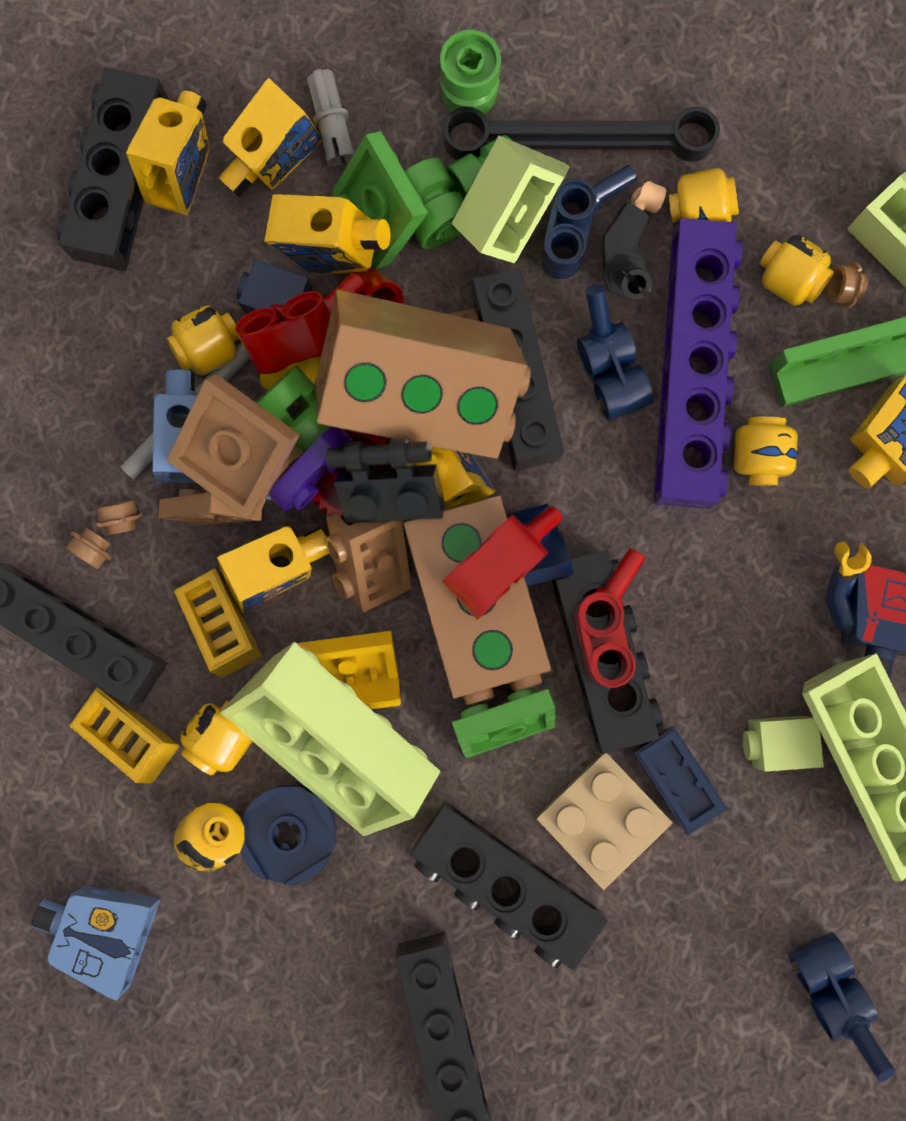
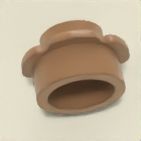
(847, 285)
(118, 516)
(89, 548)

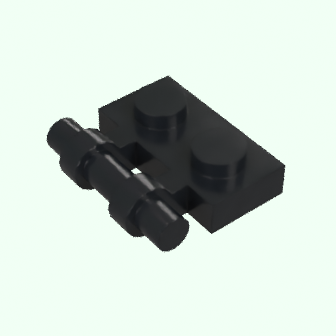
(391, 492)

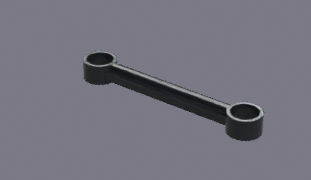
(586, 133)

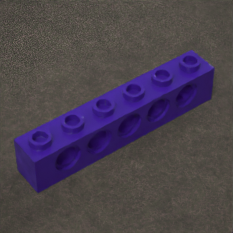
(693, 246)

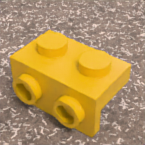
(364, 664)

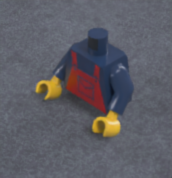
(868, 605)

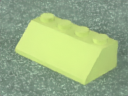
(867, 739)
(332, 741)

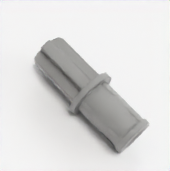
(330, 117)

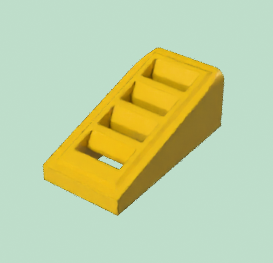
(238, 656)
(154, 759)

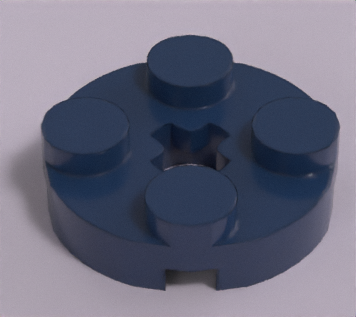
(282, 861)

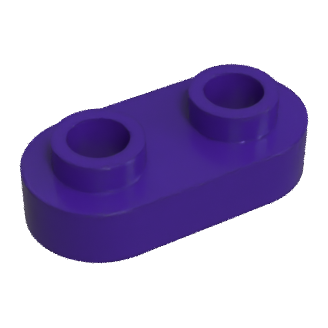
(297, 485)

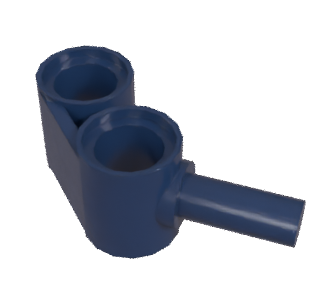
(574, 230)
(607, 360)
(838, 1000)

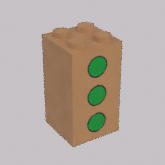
(419, 375)
(506, 639)

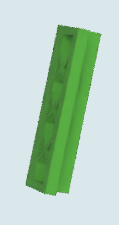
(840, 362)

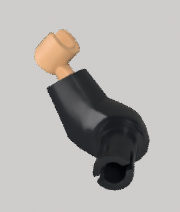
(621, 255)

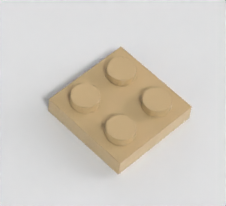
(603, 820)

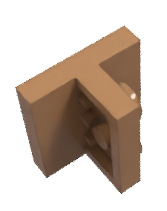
(233, 447)

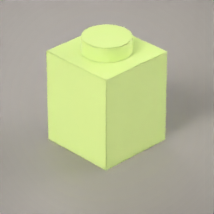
(783, 743)

